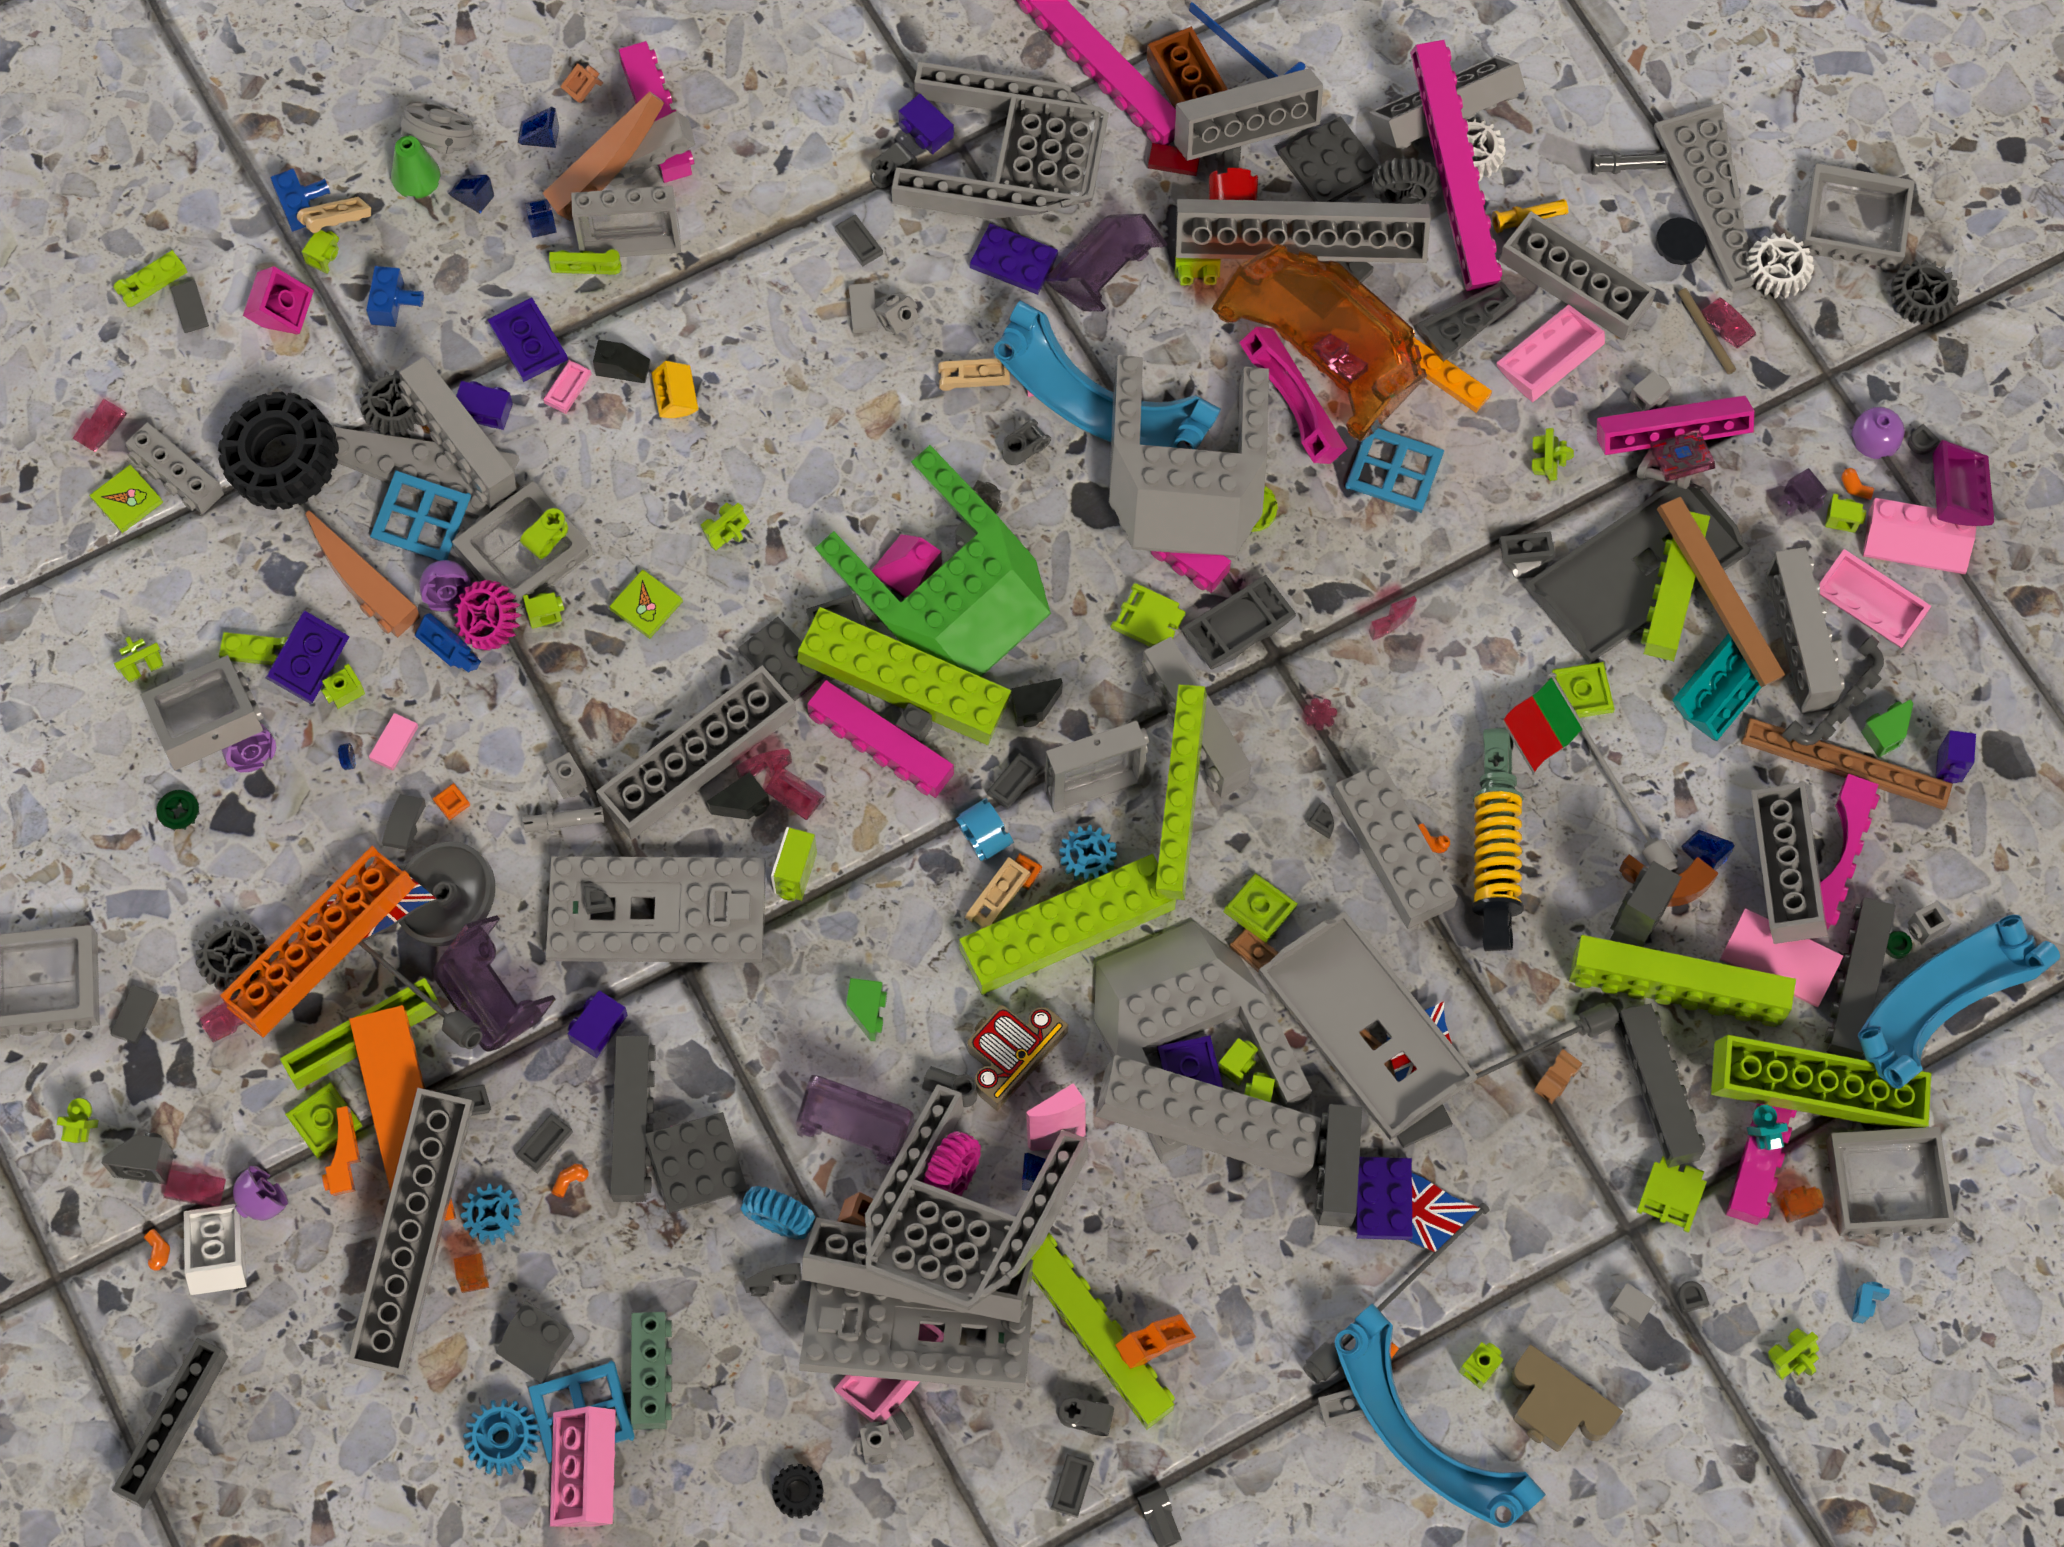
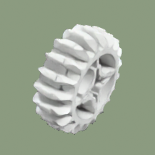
(1479, 134)
(1781, 256)

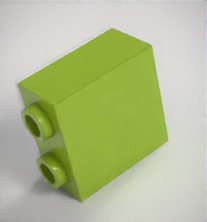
(794, 864)

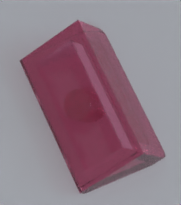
(794, 793)

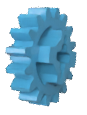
(1079, 848)
(498, 1205)

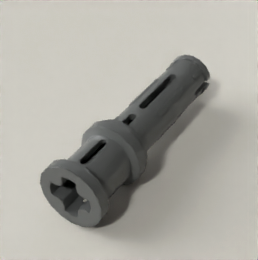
(1616, 162)

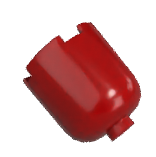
(1233, 185)

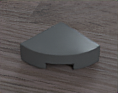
(1322, 821)
(596, 901)

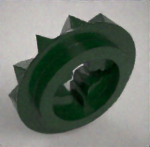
(171, 801)

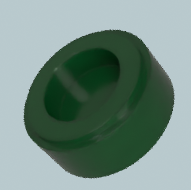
(1898, 944)

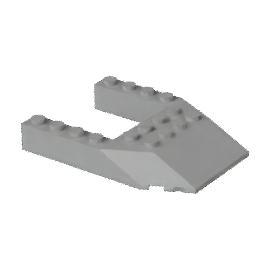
(1045, 154)
(1187, 496)
(1182, 988)
(950, 1242)

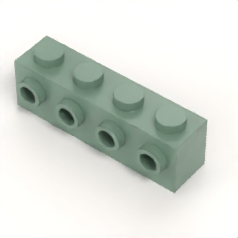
(649, 1370)

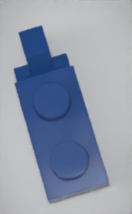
(446, 644)

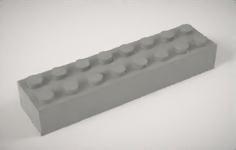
(696, 752)
(1208, 1117)
(838, 1259)

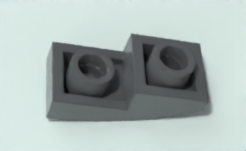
(402, 822)
(763, 1282)

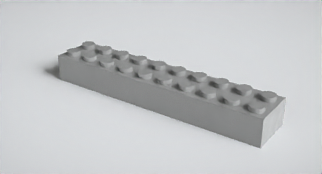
(1318, 228)
(411, 1232)

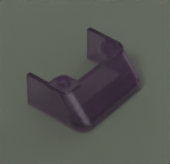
(1101, 256)
(479, 993)
(854, 1118)

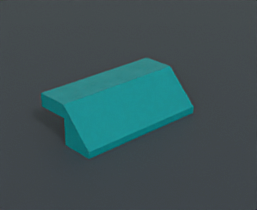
(1717, 690)

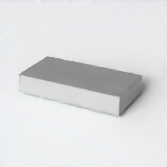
(862, 308)

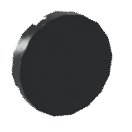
(1680, 241)

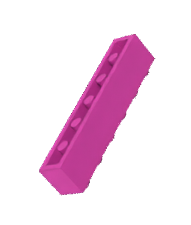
(643, 77)
(1639, 429)
(880, 739)
(1756, 1175)

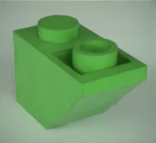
(1888, 730)
(864, 1005)

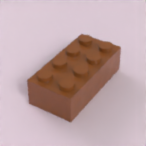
(1183, 67)

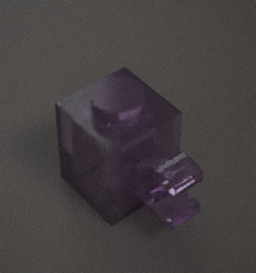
(1803, 493)

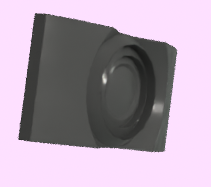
(1239, 622)

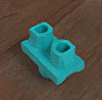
(1767, 1130)

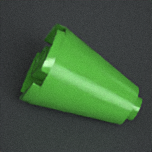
(414, 169)

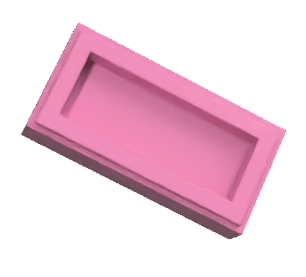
(567, 386)
(393, 741)

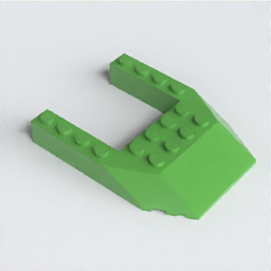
(974, 602)

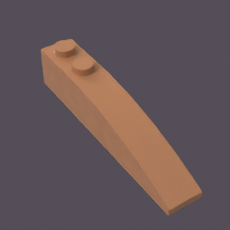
(606, 157)
(367, 586)

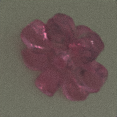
(1320, 714)

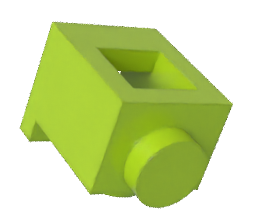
(321, 250)
(1844, 514)
(543, 609)
(347, 693)
(1238, 1060)
(1260, 1087)
(1479, 1373)

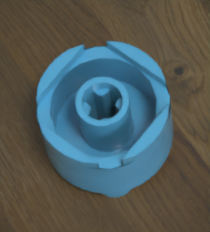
(984, 830)

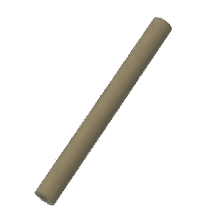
(1707, 331)

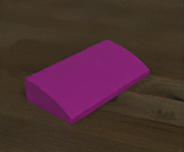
(1962, 486)

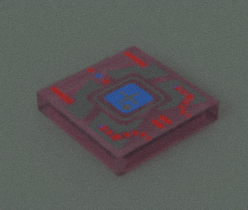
(1682, 455)

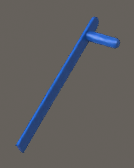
(1238, 47)

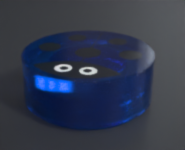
(346, 756)

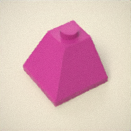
(908, 564)

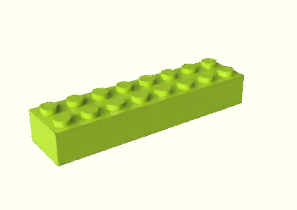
(903, 675)
(1064, 925)
(1682, 981)
(1816, 1083)

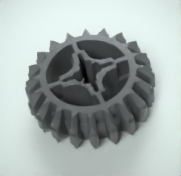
(1405, 181)
(1928, 285)
(382, 397)
(211, 951)

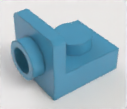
(1864, 1305)

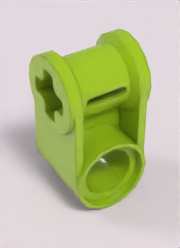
(545, 533)

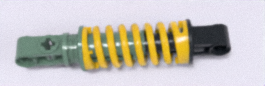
(1497, 843)

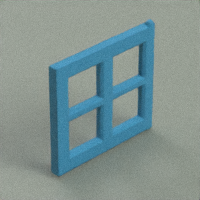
(1394, 468)
(420, 517)
(573, 1383)

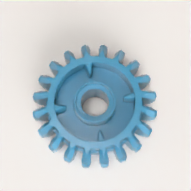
(777, 1212)
(508, 1453)

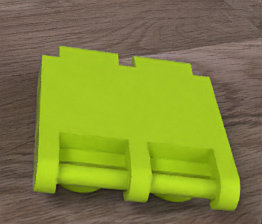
(1148, 617)
(1672, 1194)

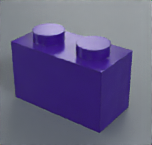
(925, 124)
(485, 404)
(1955, 756)
(597, 1023)

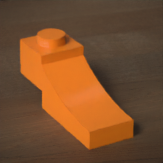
(339, 1175)
(1154, 1340)

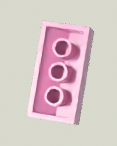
(1916, 537)
(583, 1467)

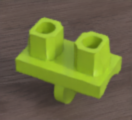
(1189, 268)
(1549, 444)
(728, 526)
(128, 665)
(77, 1125)
(1799, 1357)

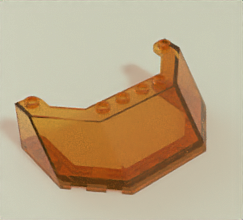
(1315, 299)

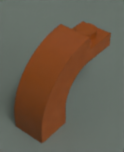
(1693, 884)

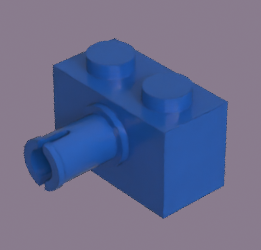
(295, 196)
(388, 295)

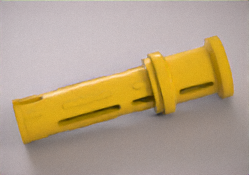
(1516, 216)

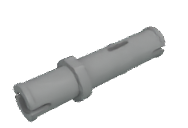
(563, 819)

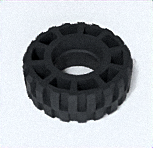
(259, 424)

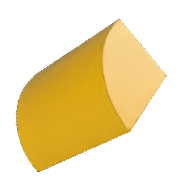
(674, 390)

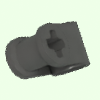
(886, 163)
(1028, 440)
(1089, 1416)

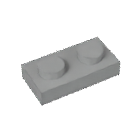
(1339, 1408)

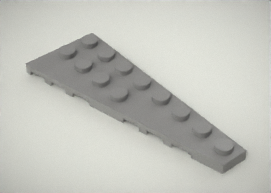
(1704, 167)
(383, 454)

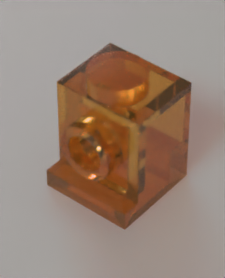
(1800, 1203)
(471, 1273)

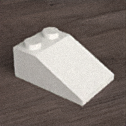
(214, 1249)

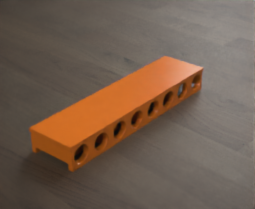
(319, 944)
(390, 1079)

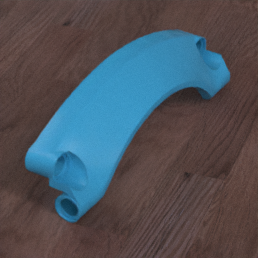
(1054, 380)
(1944, 985)
(1373, 1385)

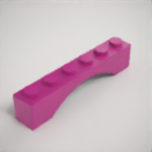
(1315, 427)
(1853, 806)

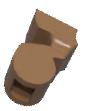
(1558, 1076)

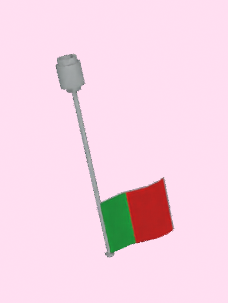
(1546, 726)

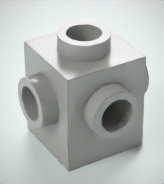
(897, 313)
(877, 1453)

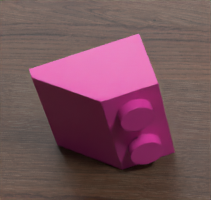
(278, 301)

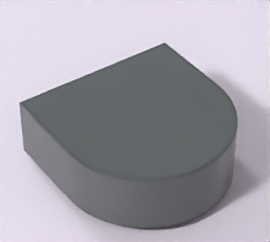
(1922, 440)
(1691, 1297)
(902, 1423)

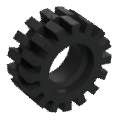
(792, 1474)

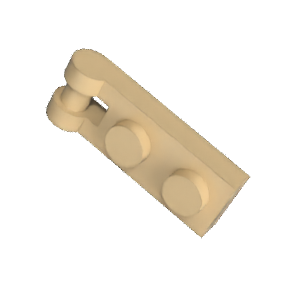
(333, 213)
(973, 373)
(998, 893)

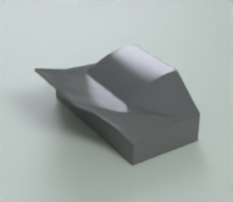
(1527, 553)

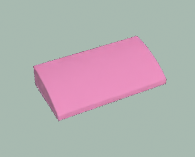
(1551, 352)
(1873, 598)
(1804, 960)
(1057, 1113)
(880, 1396)

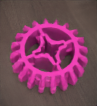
(495, 612)
(954, 1163)

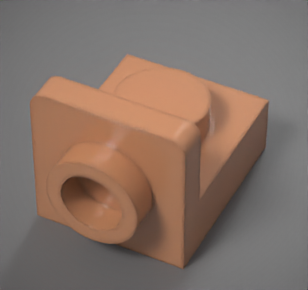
(581, 82)

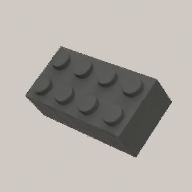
(1644, 905)
(1340, 1166)

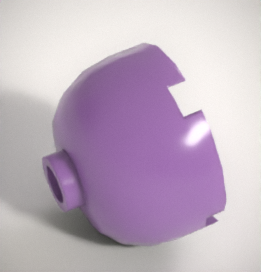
(1878, 432)
(442, 585)
(250, 752)
(257, 1196)

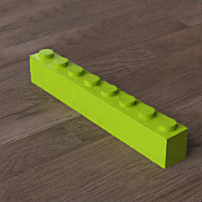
(1181, 792)
(1098, 1334)

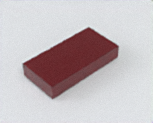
(1171, 160)

